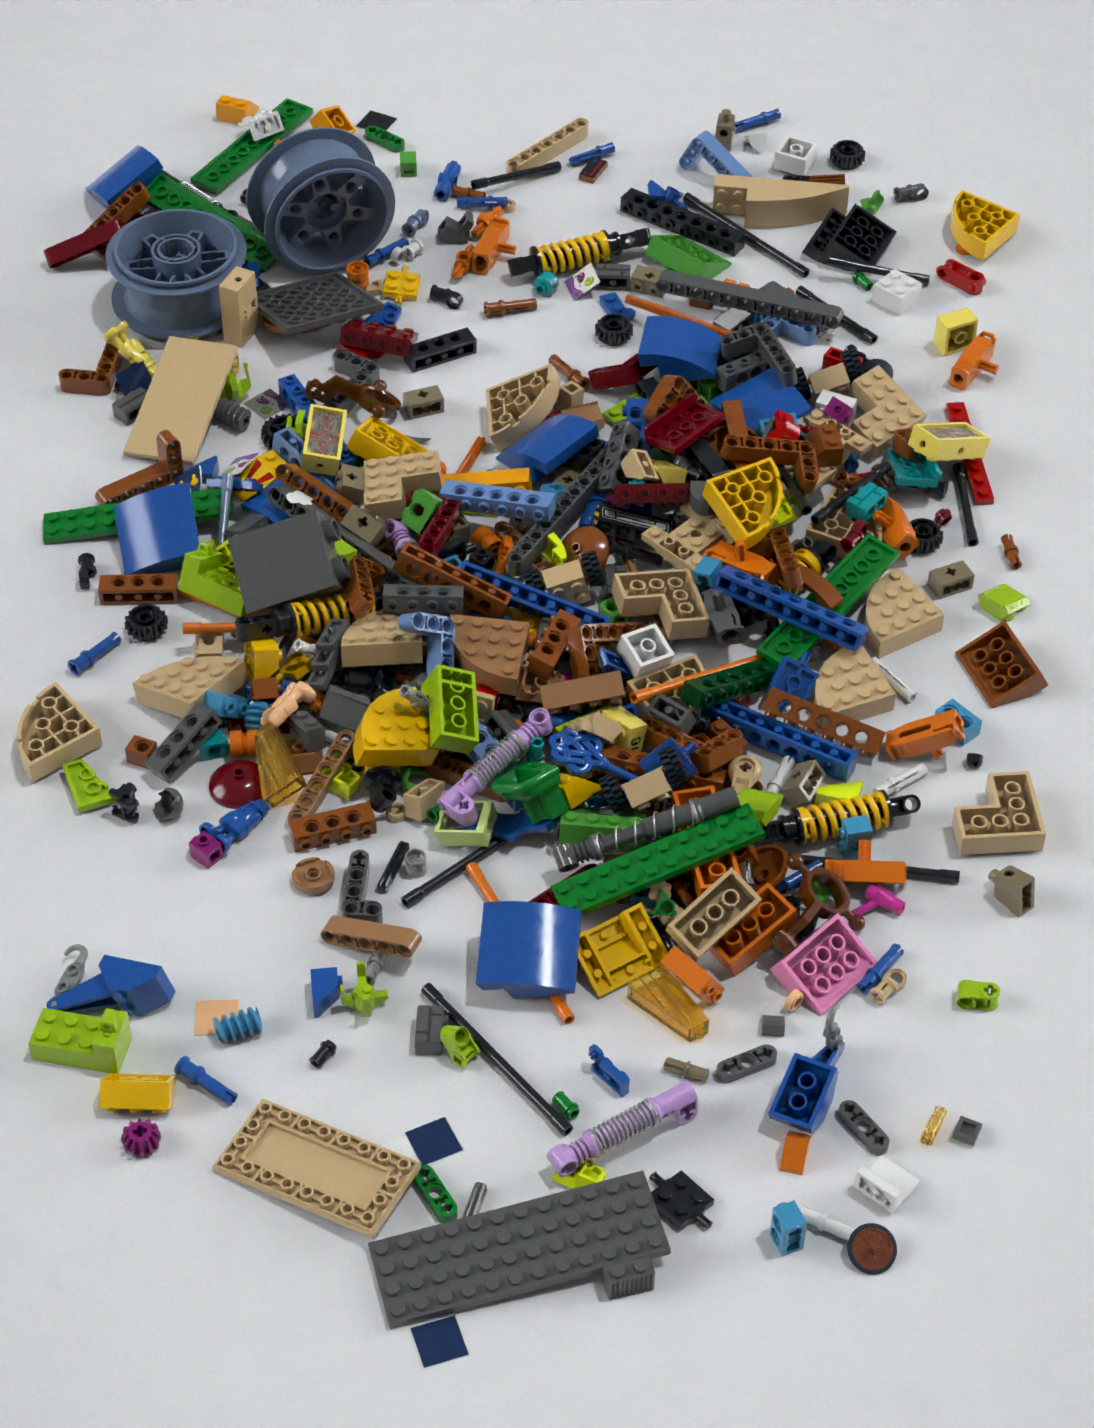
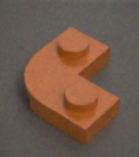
(502, 552)

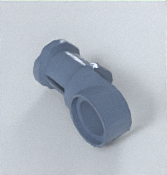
(415, 221)

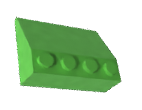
(685, 256)
(582, 822)

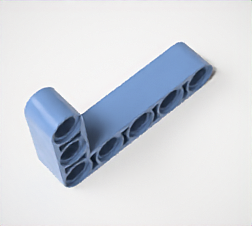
(710, 149)
(797, 331)
(440, 636)

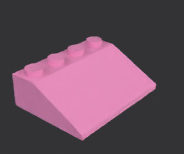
(825, 964)

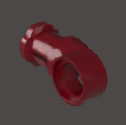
(855, 536)

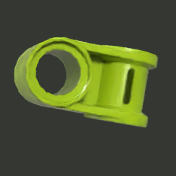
(976, 996)
(459, 1044)

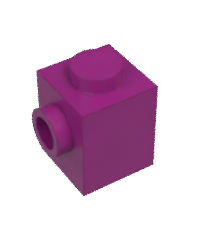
(839, 411)
(205, 849)

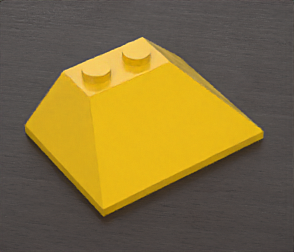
(620, 950)

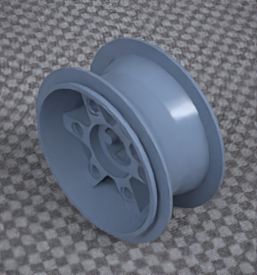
(329, 197)
(172, 271)

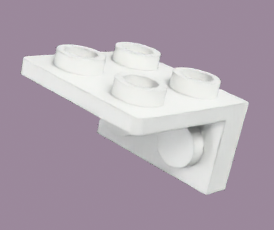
(263, 124)
(886, 1183)

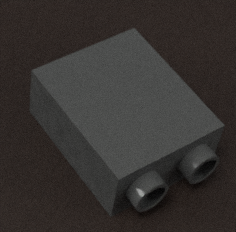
(289, 562)

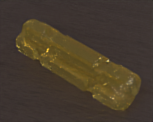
(933, 1125)

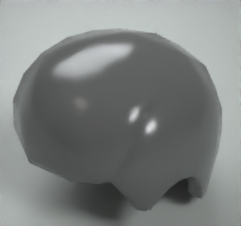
(170, 804)

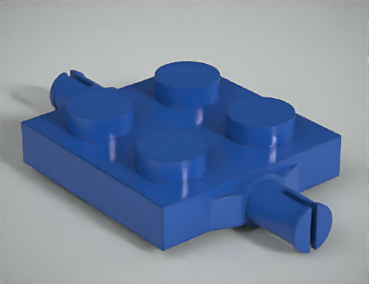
(794, 678)
(652, 760)

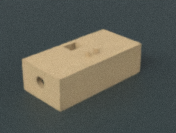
(239, 306)

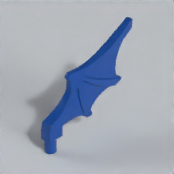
(513, 825)

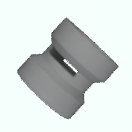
(415, 863)

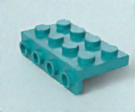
(914, 472)

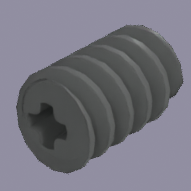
(232, 414)

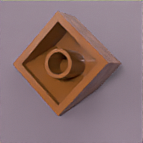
(827, 444)

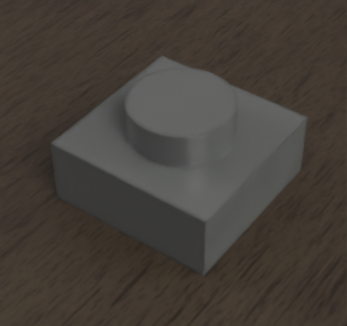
(967, 1130)

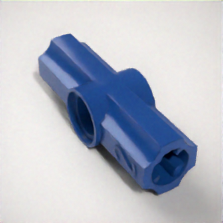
(447, 180)

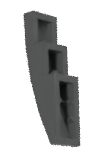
(328, 654)

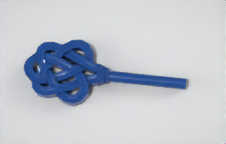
(584, 755)

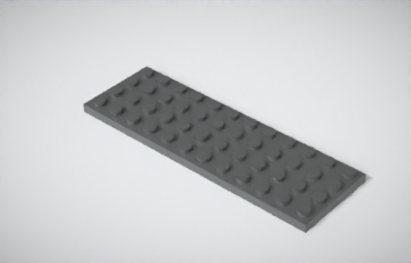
(516, 1249)

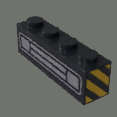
(626, 523)

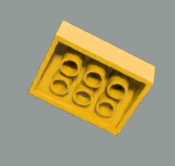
(379, 440)

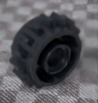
(847, 154)
(614, 329)
(928, 535)
(146, 622)

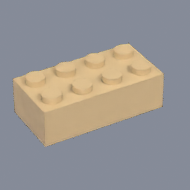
(713, 914)

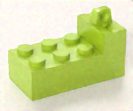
(208, 581)
(452, 708)
(82, 1039)

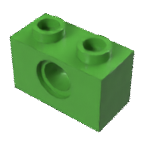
(430, 504)

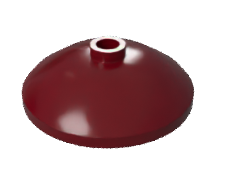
(235, 784)

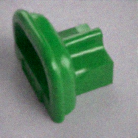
(536, 787)

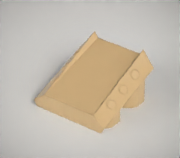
(597, 725)

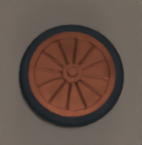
(872, 1248)

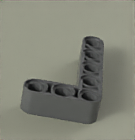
(762, 337)
(359, 369)

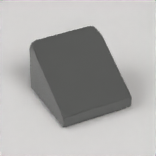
(773, 1025)

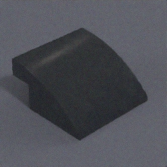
(852, 237)

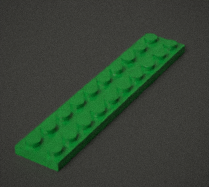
(246, 151)
(169, 194)
(101, 520)
(851, 579)
(660, 860)

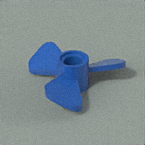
(669, 195)

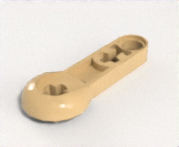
(744, 779)

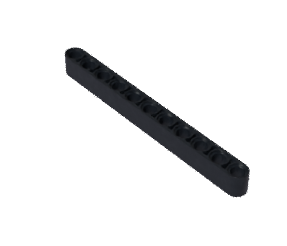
(700, 451)

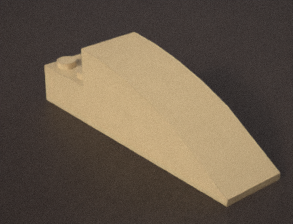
(777, 201)

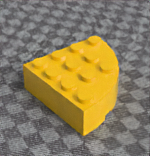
(981, 224)
(746, 500)
(393, 734)

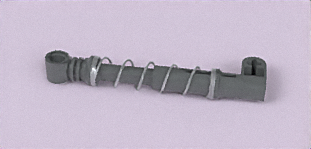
(693, 812)

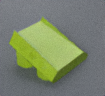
(1003, 602)
(763, 803)

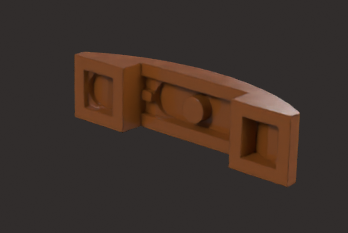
(825, 593)

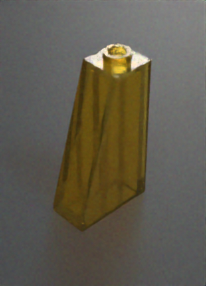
(276, 766)
(668, 1003)

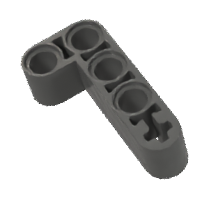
(355, 890)

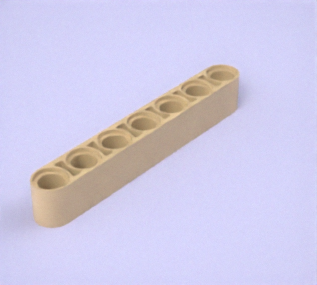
(550, 146)

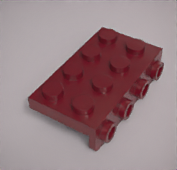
(377, 337)
(682, 425)
(652, 493)

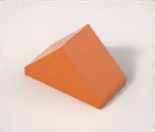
(795, 1152)

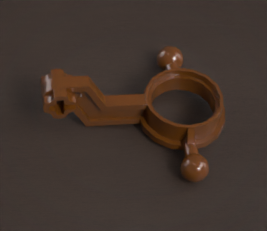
(370, 397)
(784, 939)

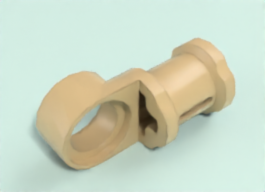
(888, 986)

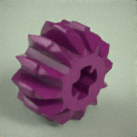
(141, 1137)

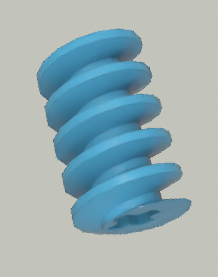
(236, 1025)

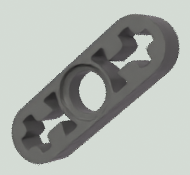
(751, 1055)
(864, 1137)

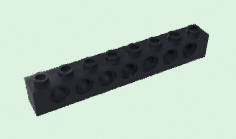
(683, 222)

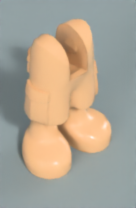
(288, 703)

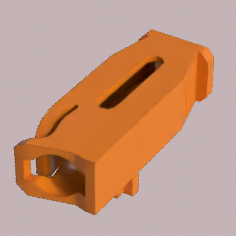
(491, 245)
(973, 360)
(896, 528)
(744, 560)
(925, 736)
(868, 871)

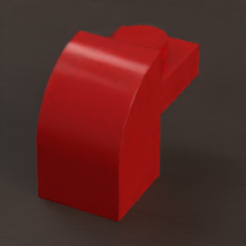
(785, 427)

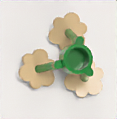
(664, 906)

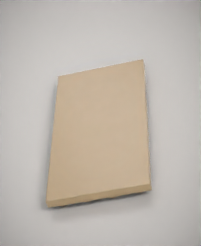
(181, 396)
(317, 1167)

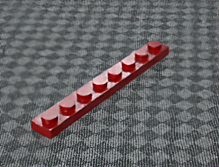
(974, 469)

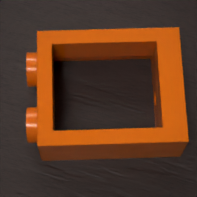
(693, 975)

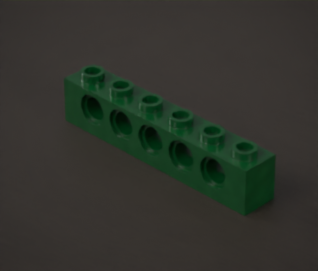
(728, 684)

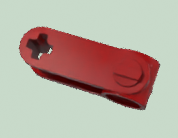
(961, 276)

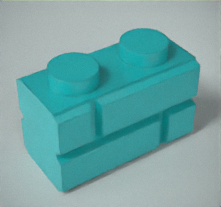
(866, 501)

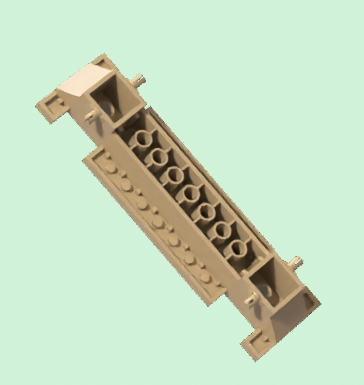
(688, 542)

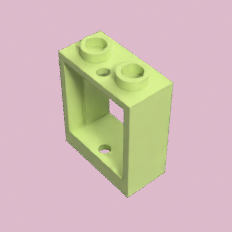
(480, 837)

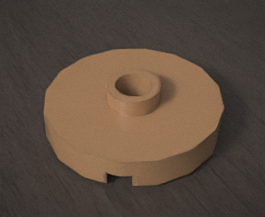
(313, 875)

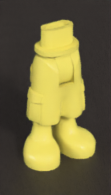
(130, 349)

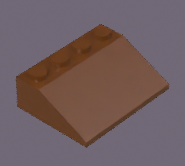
(1001, 666)

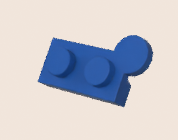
(613, 304)
(605, 1070)

